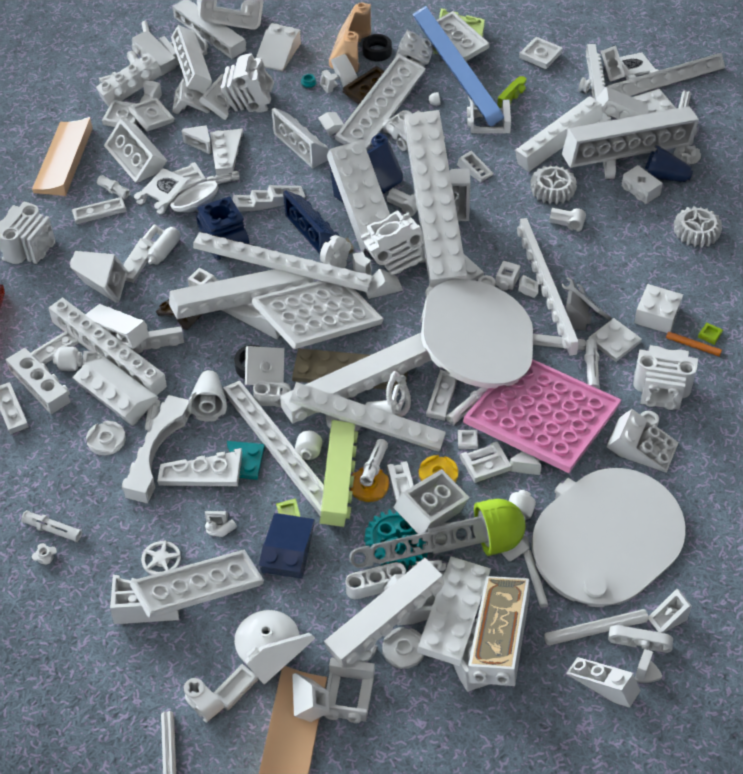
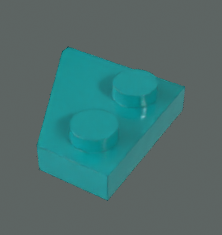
(251, 458)

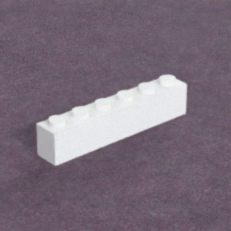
(216, 34)
(191, 59)
(554, 136)
(384, 613)

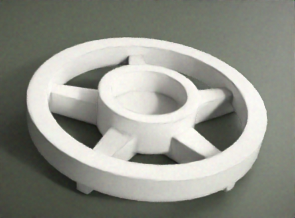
(160, 557)

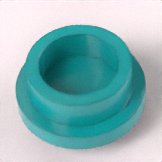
(308, 80)

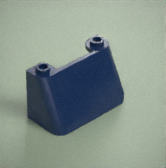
(384, 165)

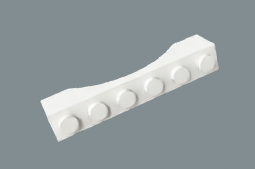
(245, 313)
(172, 416)

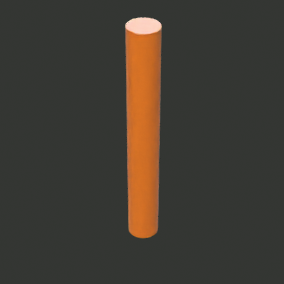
(695, 344)

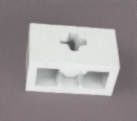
(641, 184)

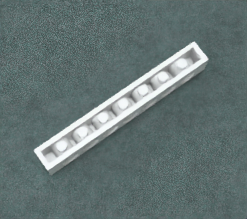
(106, 345)

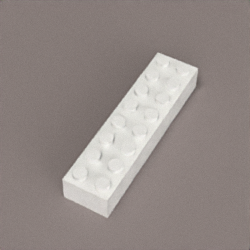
(629, 136)

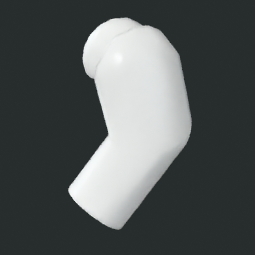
(218, 530)

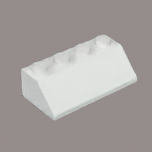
(299, 138)
(134, 151)
(115, 389)

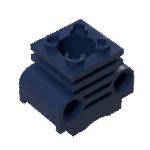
(223, 221)

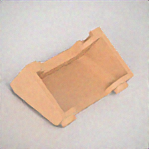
(353, 30)

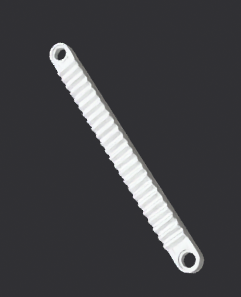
(597, 86)

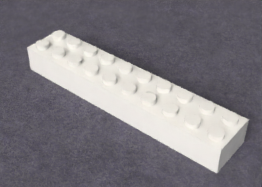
(434, 197)

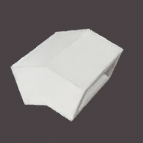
(331, 122)
(361, 263)

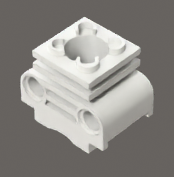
(247, 84)
(25, 234)
(394, 242)
(664, 376)

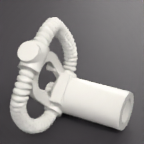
(391, 405)

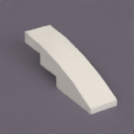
(265, 198)

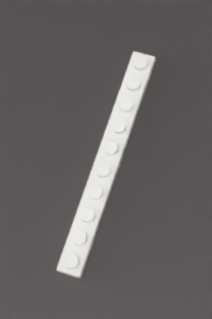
(282, 262)
(548, 287)
(276, 443)

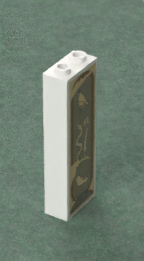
(499, 631)

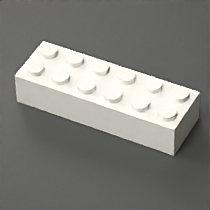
(358, 187)

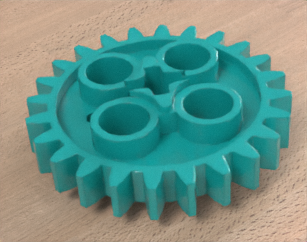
(393, 525)

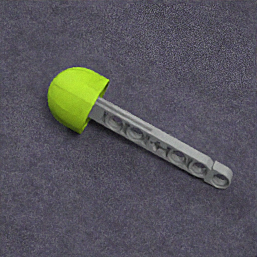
(495, 525)

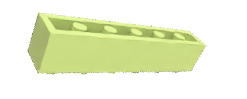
(337, 474)

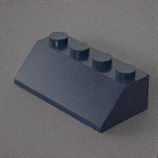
(307, 220)

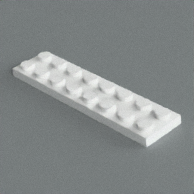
(381, 101)

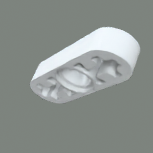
(639, 637)

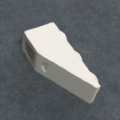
(608, 681)

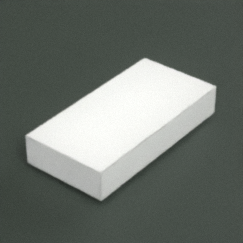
(236, 686)

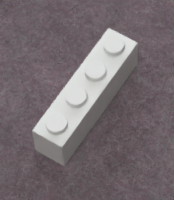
(122, 326)

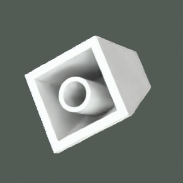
(100, 272)

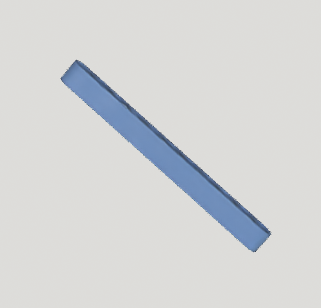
(458, 66)

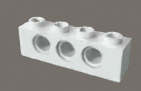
(129, 79)
(38, 380)

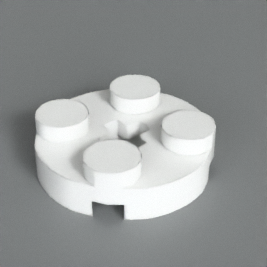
(338, 246)

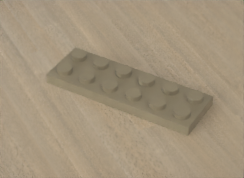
(317, 363)

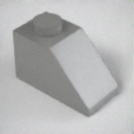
(577, 311)

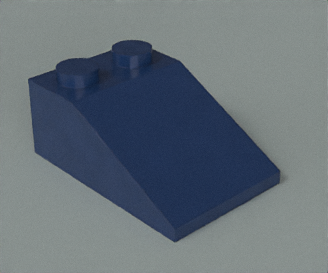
(286, 546)

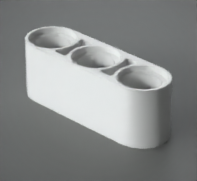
(364, 580)

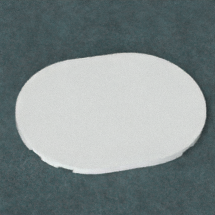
(477, 333)
(610, 528)

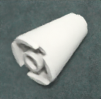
(207, 398)

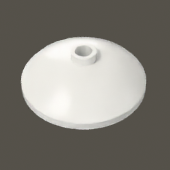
(194, 197)
(251, 630)

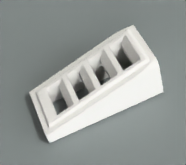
(463, 163)

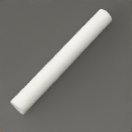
(535, 579)

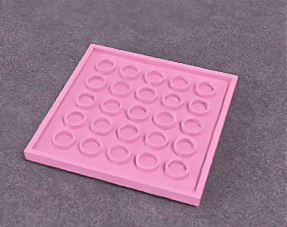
(545, 415)

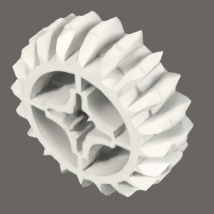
(543, 187)
(697, 226)

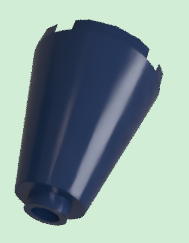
(667, 166)

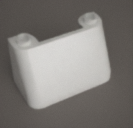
(247, 18)

